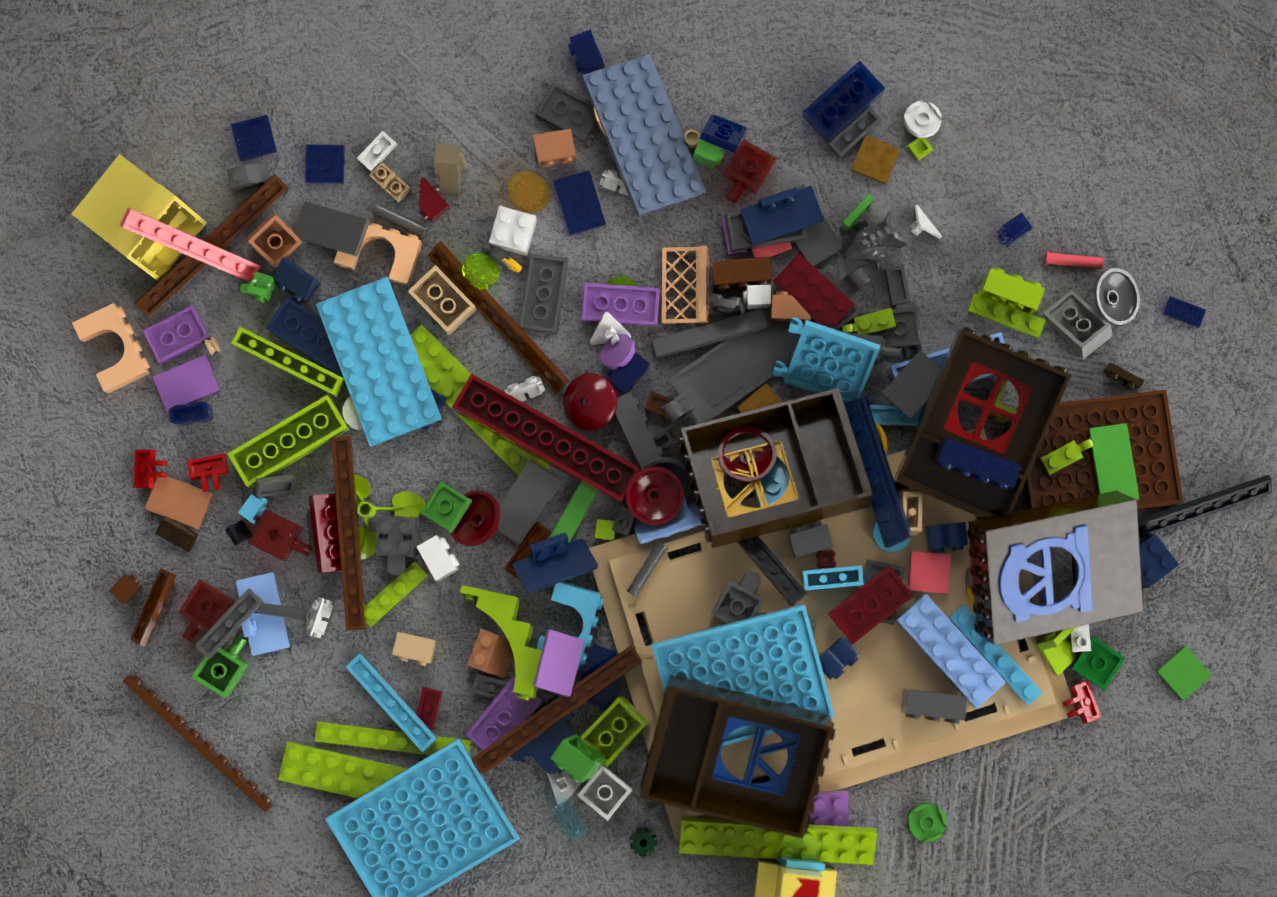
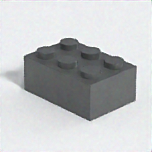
(933, 705)

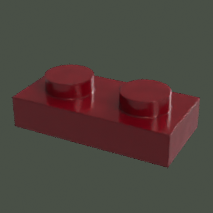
(429, 706)

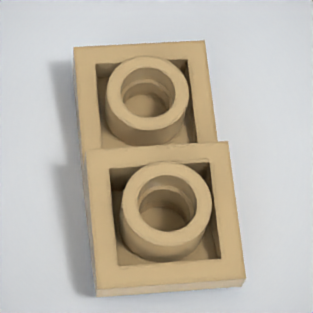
(390, 182)

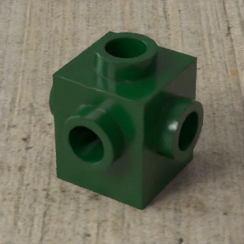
(643, 833)

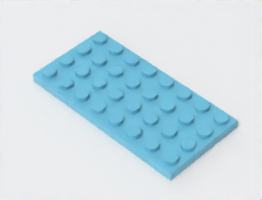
(379, 361)

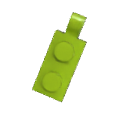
(872, 322)
(1064, 456)

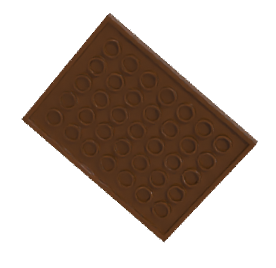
(1150, 442)

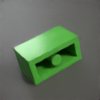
(708, 154)

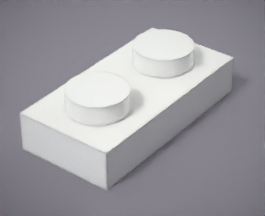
(377, 151)

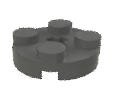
(726, 306)

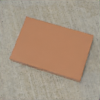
(179, 501)

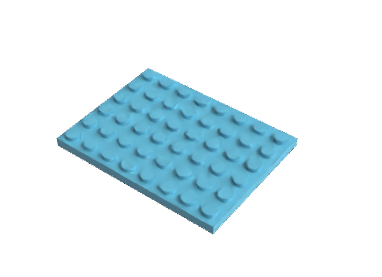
(756, 656)
(423, 826)

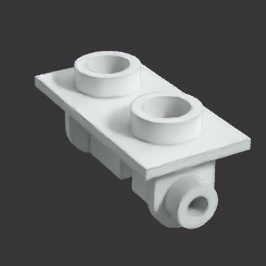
(611, 181)
(530, 385)
(319, 610)
(1081, 639)

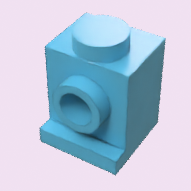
(253, 508)

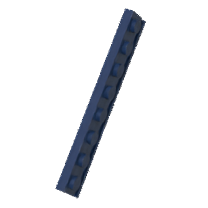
(885, 498)

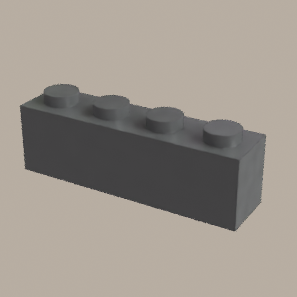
(635, 430)

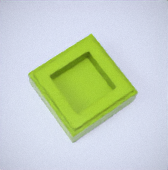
(919, 148)
(604, 529)

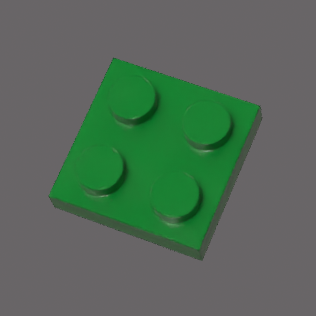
(1098, 664)

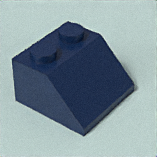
(296, 280)

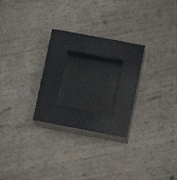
(238, 532)

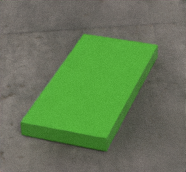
(1113, 460)

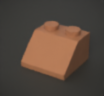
(555, 147)
(274, 239)
(785, 307)
(491, 653)

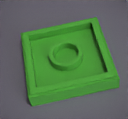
(856, 214)
(446, 507)
(1183, 673)

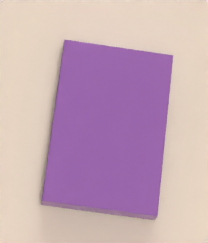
(176, 334)
(186, 383)
(558, 663)

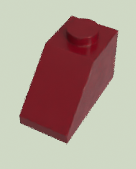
(431, 202)

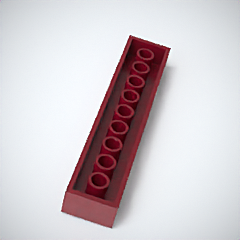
(545, 438)

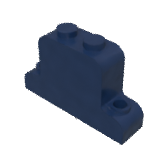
(545, 745)

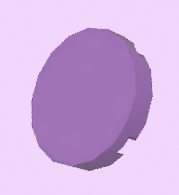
(619, 353)

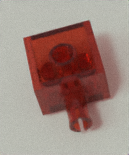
(748, 179)
(288, 540)
(195, 609)

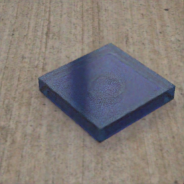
(254, 138)
(325, 164)

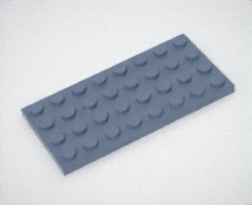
(643, 135)

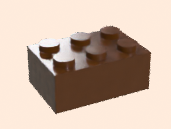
(740, 273)

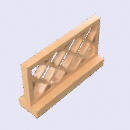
(701, 281)

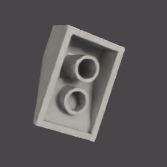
(1078, 324)

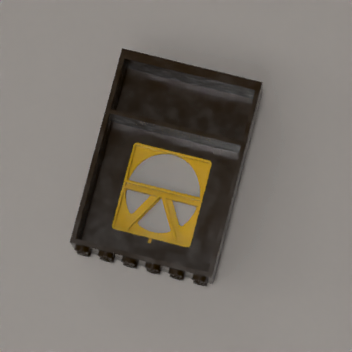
(811, 441)

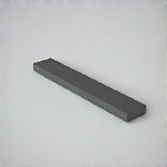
(709, 333)

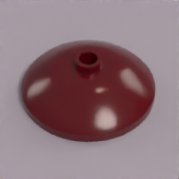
(600, 401)
(764, 459)
(666, 503)
(484, 508)

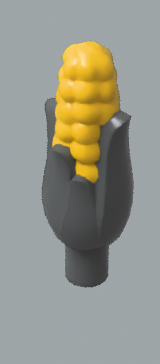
(501, 257)

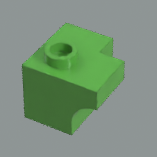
(260, 287)

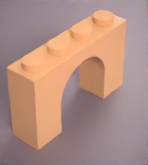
(406, 253)
(131, 365)

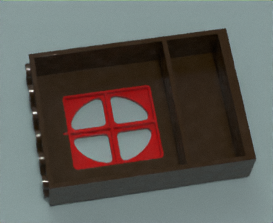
(1039, 395)

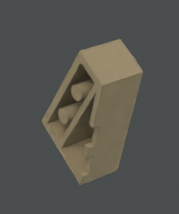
(449, 166)

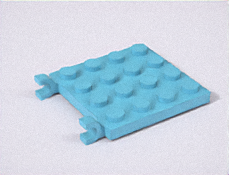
(828, 360)

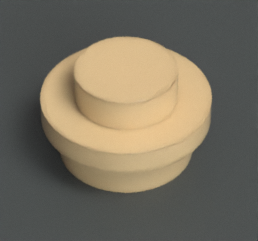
(691, 138)

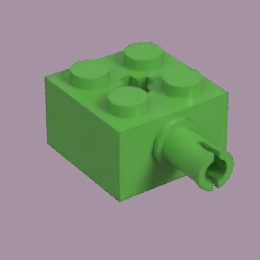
(233, 668)
(577, 758)

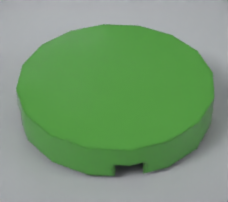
(926, 822)

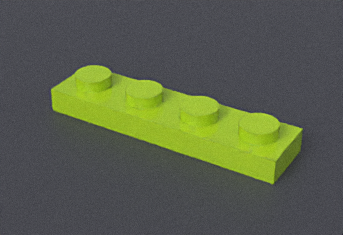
(1006, 315)
(394, 593)

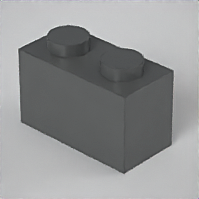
(810, 540)

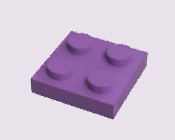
(830, 809)

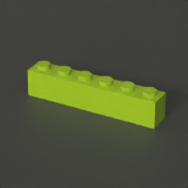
(288, 361)

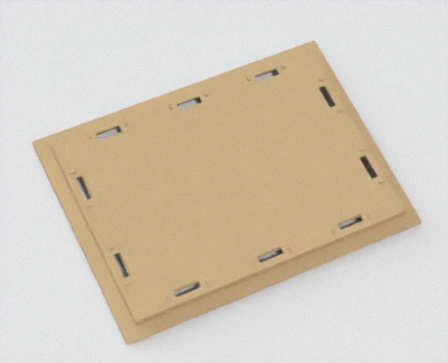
(868, 693)

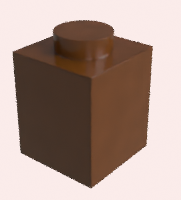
(126, 588)

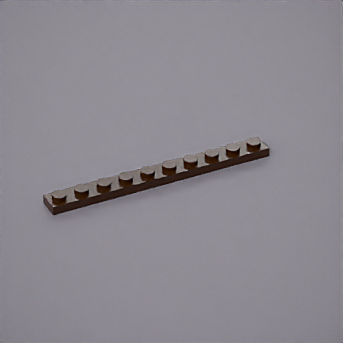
(220, 237)
(499, 319)
(348, 533)
(557, 710)
(220, 761)

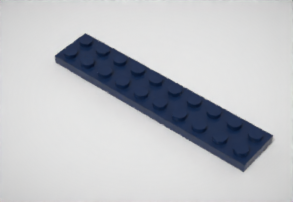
(308, 334)

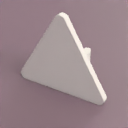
(923, 223)
(607, 329)
(562, 785)

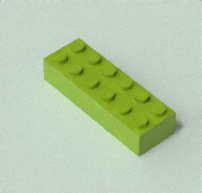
(288, 441)

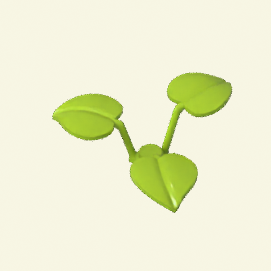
(404, 505)

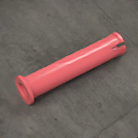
(1073, 260)

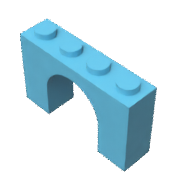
(586, 603)

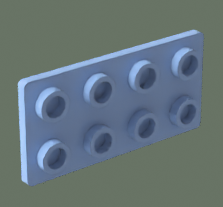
(683, 521)
(263, 631)

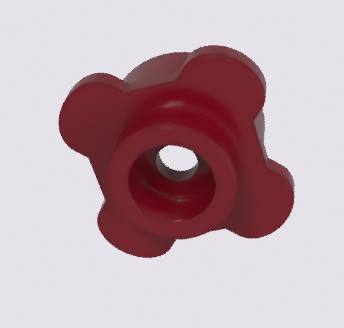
(829, 555)

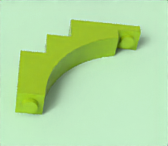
(503, 611)

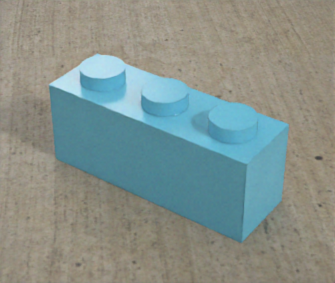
(832, 578)

